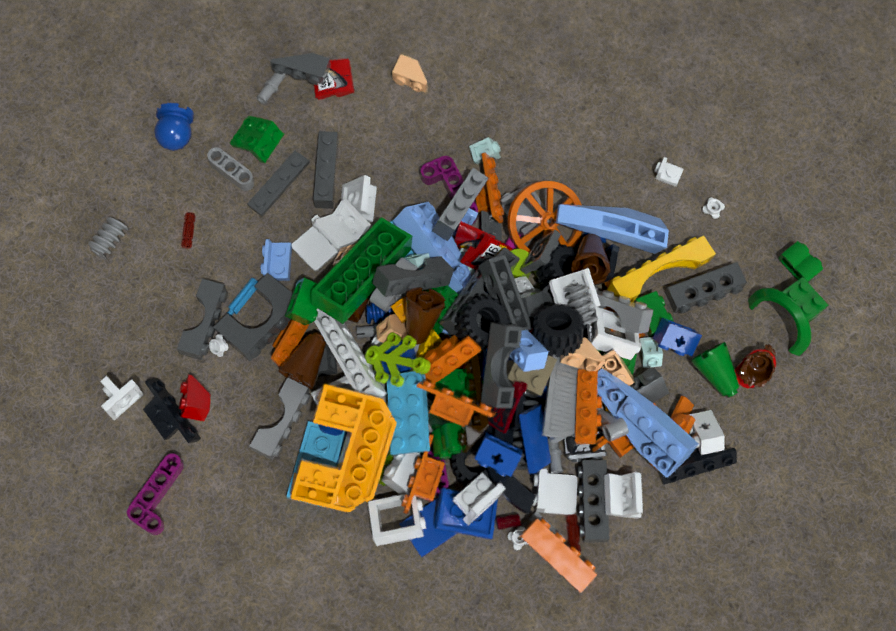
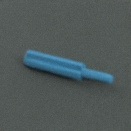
(242, 297)

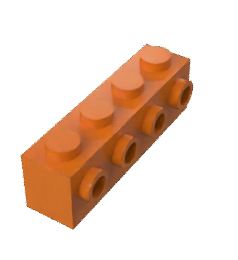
(558, 555)

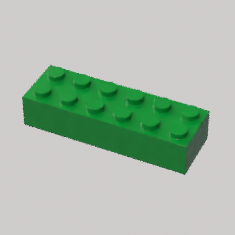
(353, 276)

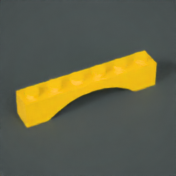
(692, 255)

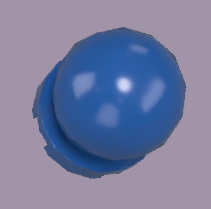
(173, 126)

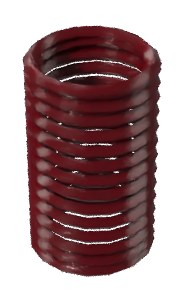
(505, 519)

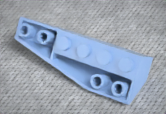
(419, 222)
(616, 224)
(649, 427)

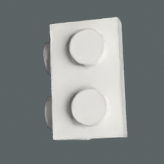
(343, 226)
(314, 247)
(581, 277)
(555, 493)

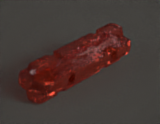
(188, 230)
(573, 531)

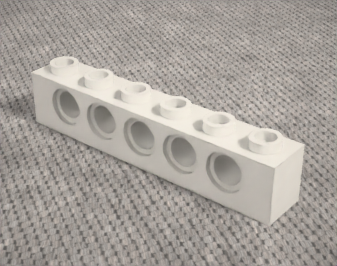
(349, 355)

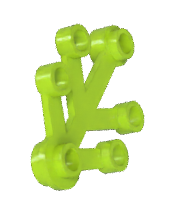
(376, 355)

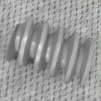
(107, 237)
(580, 302)

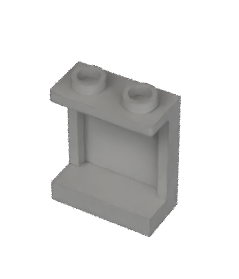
(525, 209)

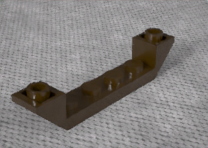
(479, 421)

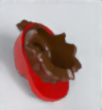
(756, 367)

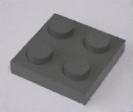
(541, 252)

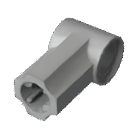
(612, 427)

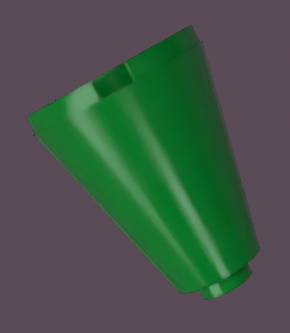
(718, 369)

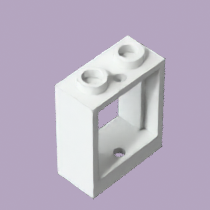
(605, 342)
(396, 535)

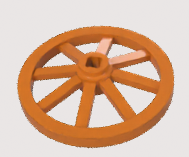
(543, 216)

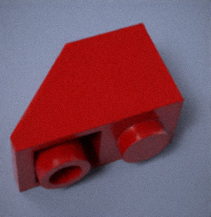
(194, 400)

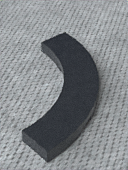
(514, 492)

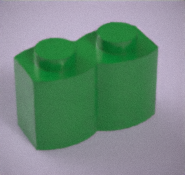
(800, 262)
(446, 440)

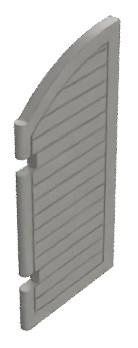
(561, 401)

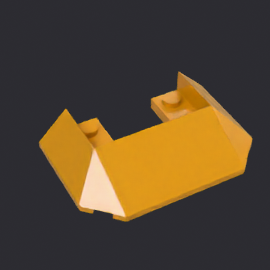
(362, 456)

